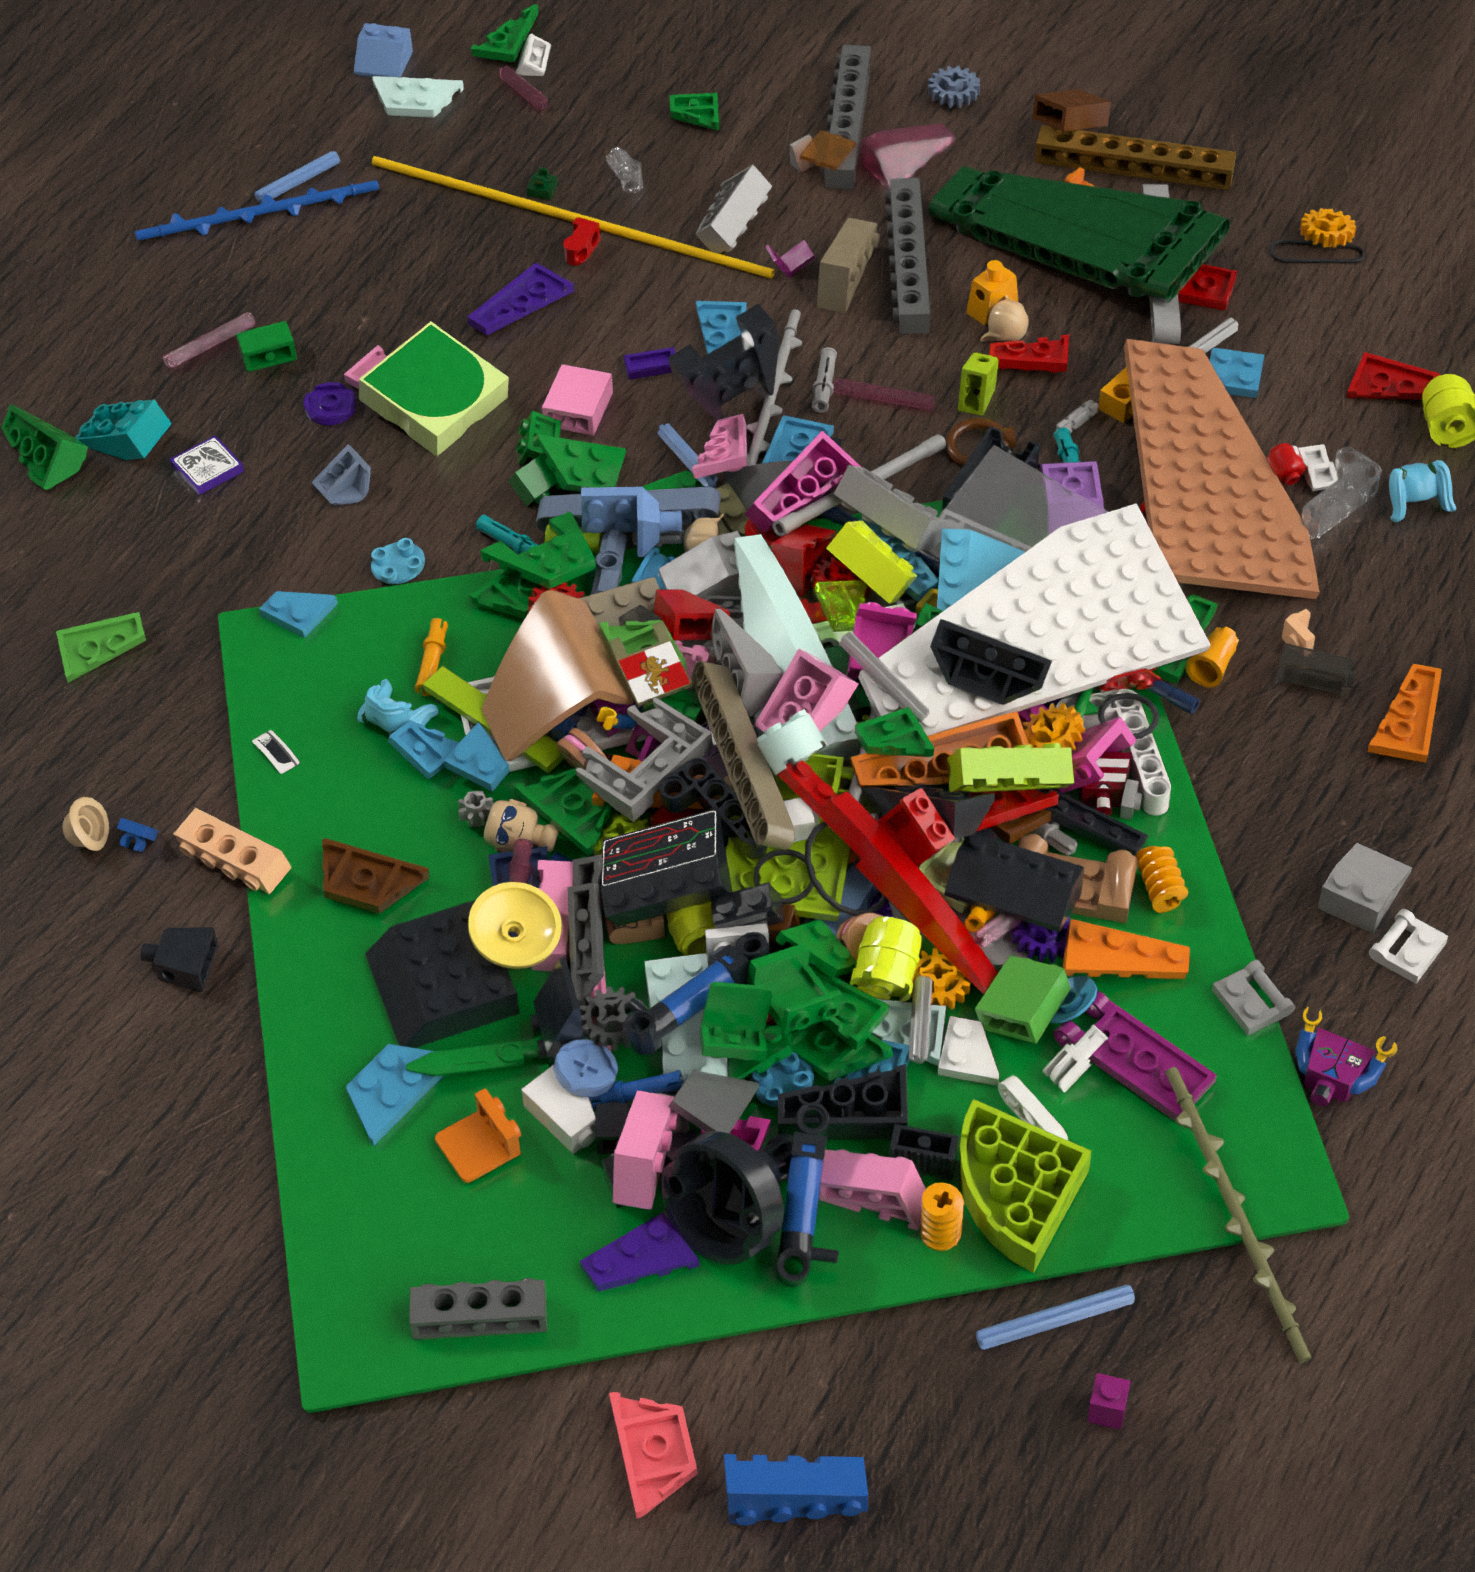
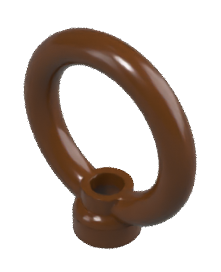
(975, 423)

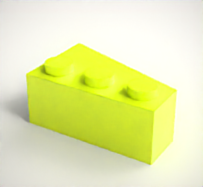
(872, 560)

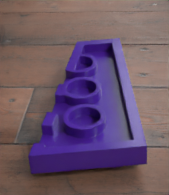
(519, 298)

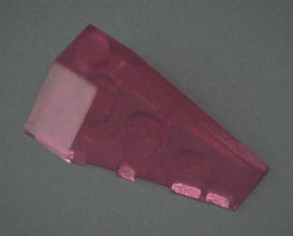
(903, 150)

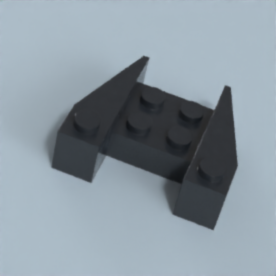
(733, 366)

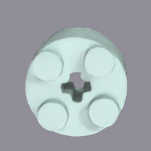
(791, 741)

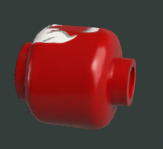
(1286, 463)

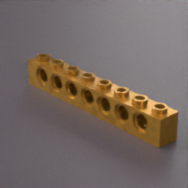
(1136, 157)

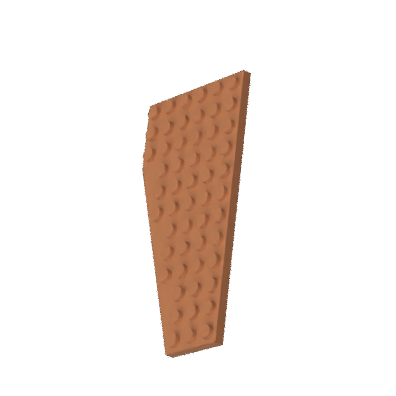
(1208, 481)

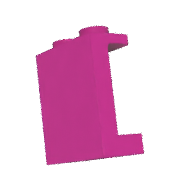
(880, 630)
(1102, 738)

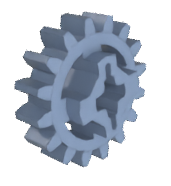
(954, 86)

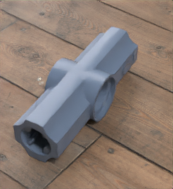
(609, 561)

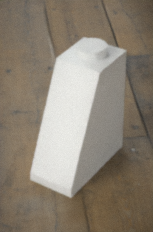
(560, 1111)

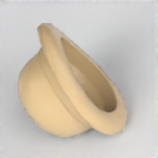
(86, 824)

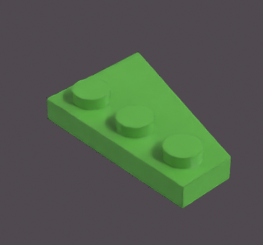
(98, 642)

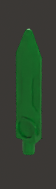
(473, 1059)

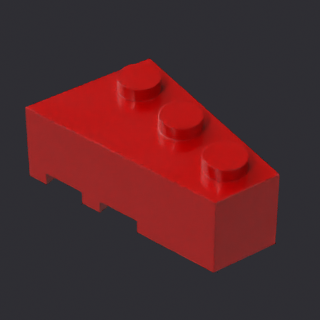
(800, 552)

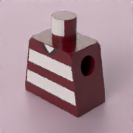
(1110, 789)

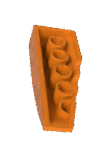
(933, 770)

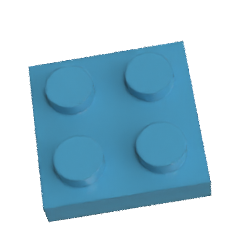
(1238, 371)

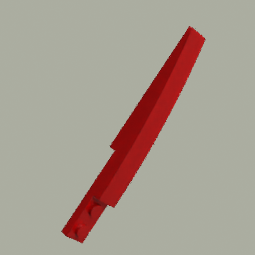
(892, 872)

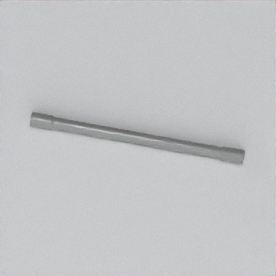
(796, 519)

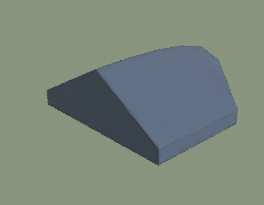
(344, 478)

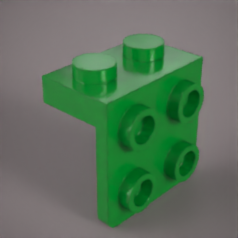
(735, 1021)

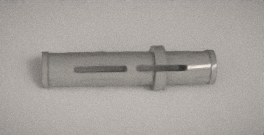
(821, 398)

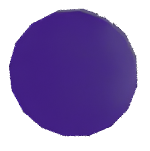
(329, 404)

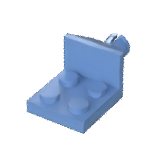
(627, 511)

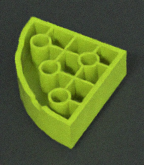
(1017, 1181)

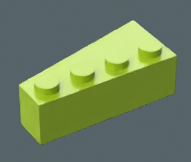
(1010, 768)

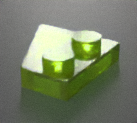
(840, 602)

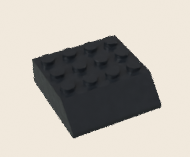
(437, 979)

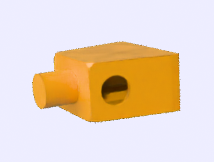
(990, 289)

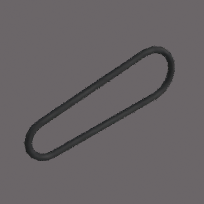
(1315, 260)

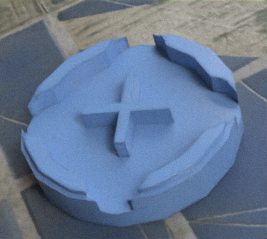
(585, 1068)

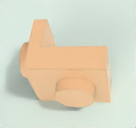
(1296, 630)

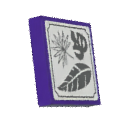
(207, 465)

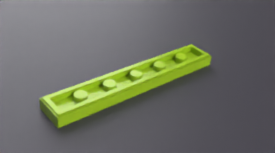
(469, 702)

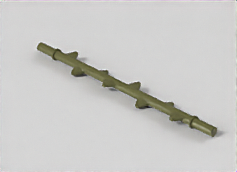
(1239, 1223)

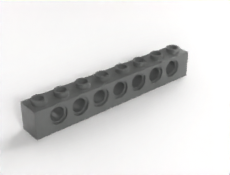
(848, 110)
(908, 256)

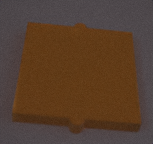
(828, 150)

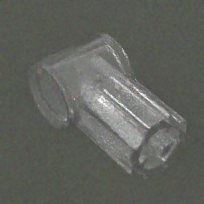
(626, 169)

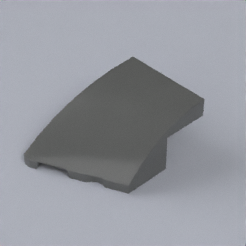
(754, 480)
(713, 1100)

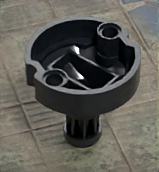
(727, 1194)

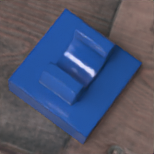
(136, 831)

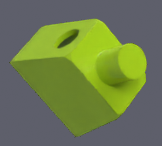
(980, 374)

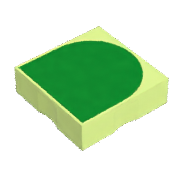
(433, 388)

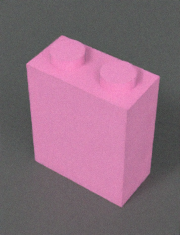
(578, 398)

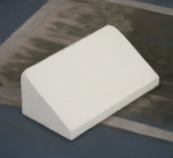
(533, 57)

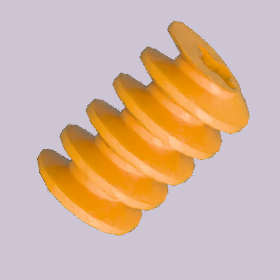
(1161, 878)
(941, 1216)

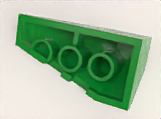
(44, 449)

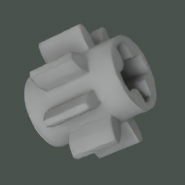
(475, 808)

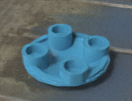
(781, 1078)

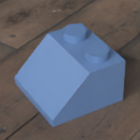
(382, 51)

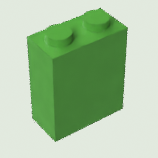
(1023, 998)

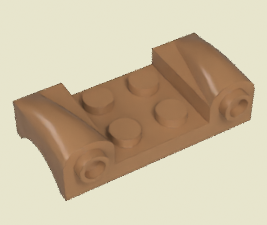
(1105, 886)

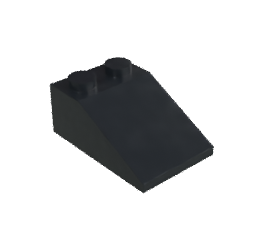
(556, 1013)

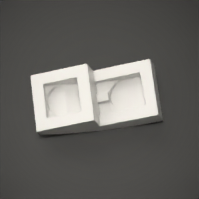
(1319, 471)

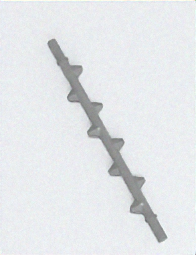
(769, 409)

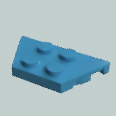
(387, 1090)

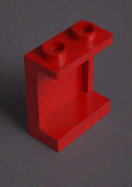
(917, 827)

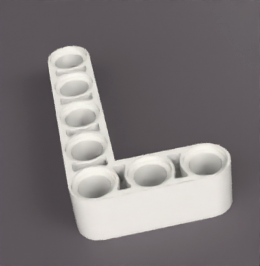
(1145, 761)

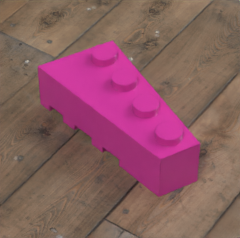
(804, 481)

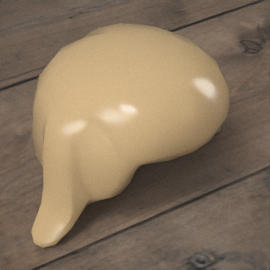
(1007, 322)
(700, 531)

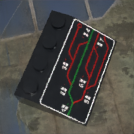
(664, 868)

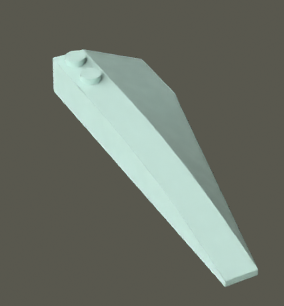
(782, 627)

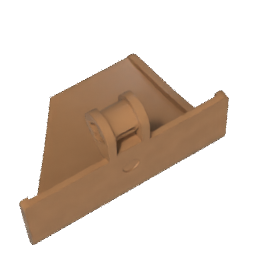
(550, 673)

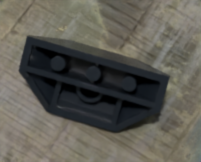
(987, 664)

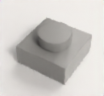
(1131, 799)

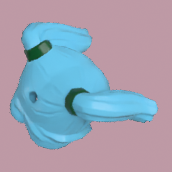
(1420, 483)
(390, 714)

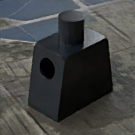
(183, 956)

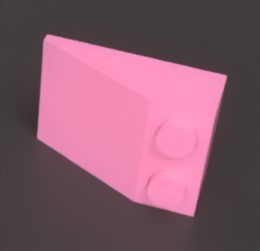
(807, 686)

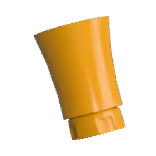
(1209, 666)

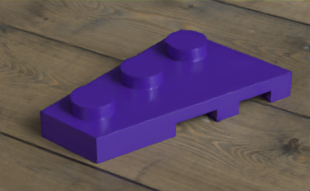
(642, 1252)

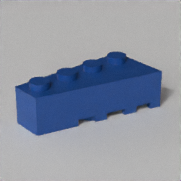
(794, 1488)

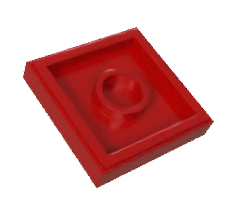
(1209, 287)

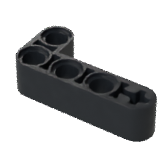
(703, 790)

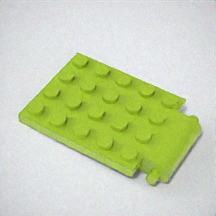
(788, 873)

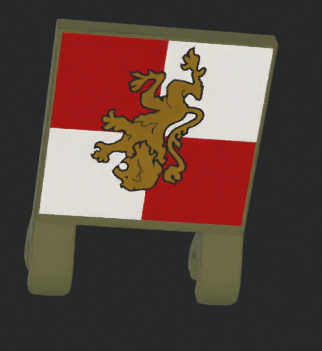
(652, 670)

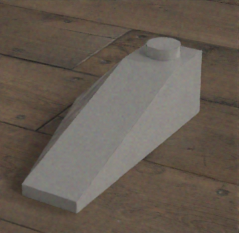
(749, 663)

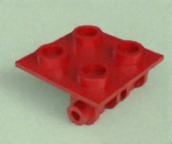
(1140, 679)

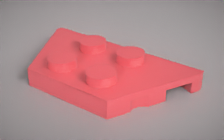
(653, 1449)

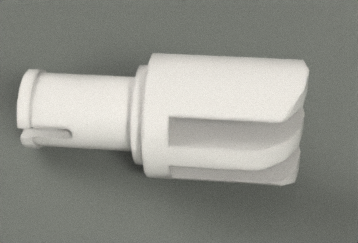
(1073, 1059)

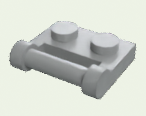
(1246, 1004)

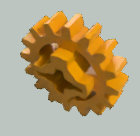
(1327, 227)
(1054, 726)
(947, 980)

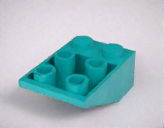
(125, 429)

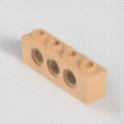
(232, 851)

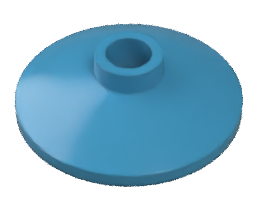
(1078, 1000)

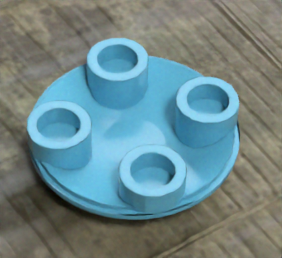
(397, 562)

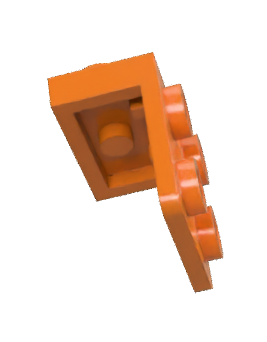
(481, 1139)

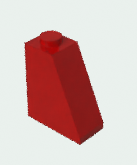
(685, 614)

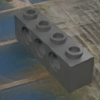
(492, 1319)

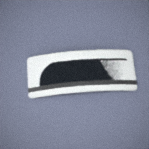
(276, 751)

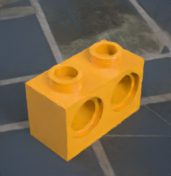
(1116, 398)

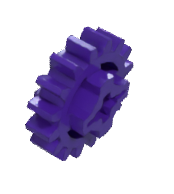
(1040, 940)

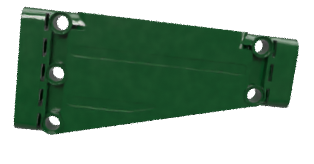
(1085, 230)

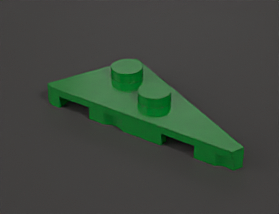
(507, 39)

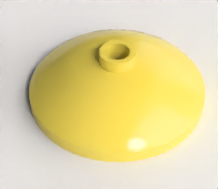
(519, 910)

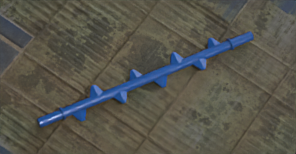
(247, 214)

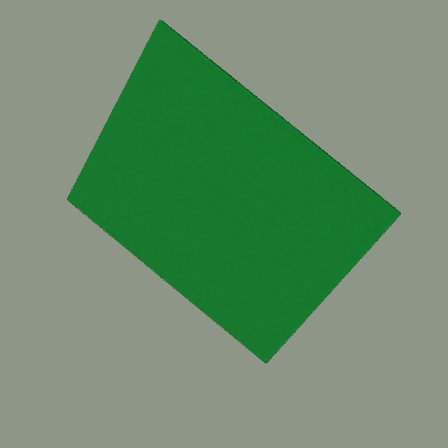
(398, 1216)

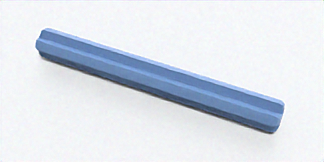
(1055, 1317)

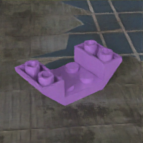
(1078, 477)

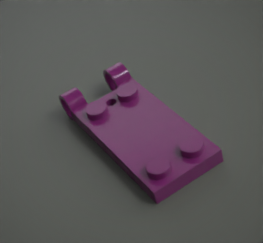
(1139, 1056)

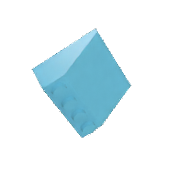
(967, 562)

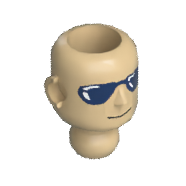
(515, 821)

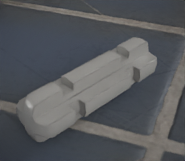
(1079, 416)

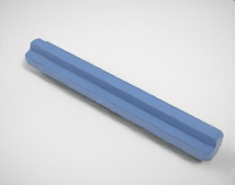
(298, 176)
(684, 452)

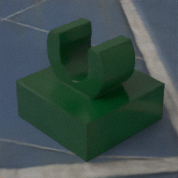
(542, 184)

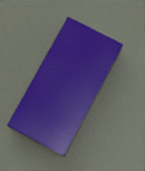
(648, 363)

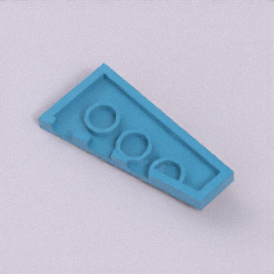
(719, 322)

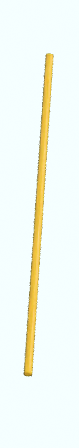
(571, 216)

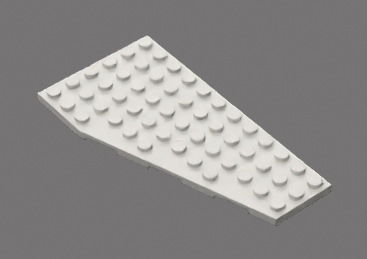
(1083, 596)

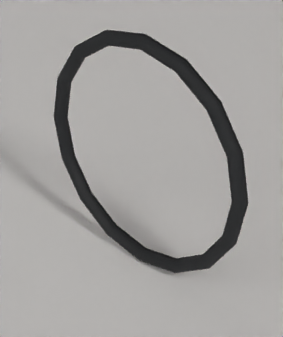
(819, 888)

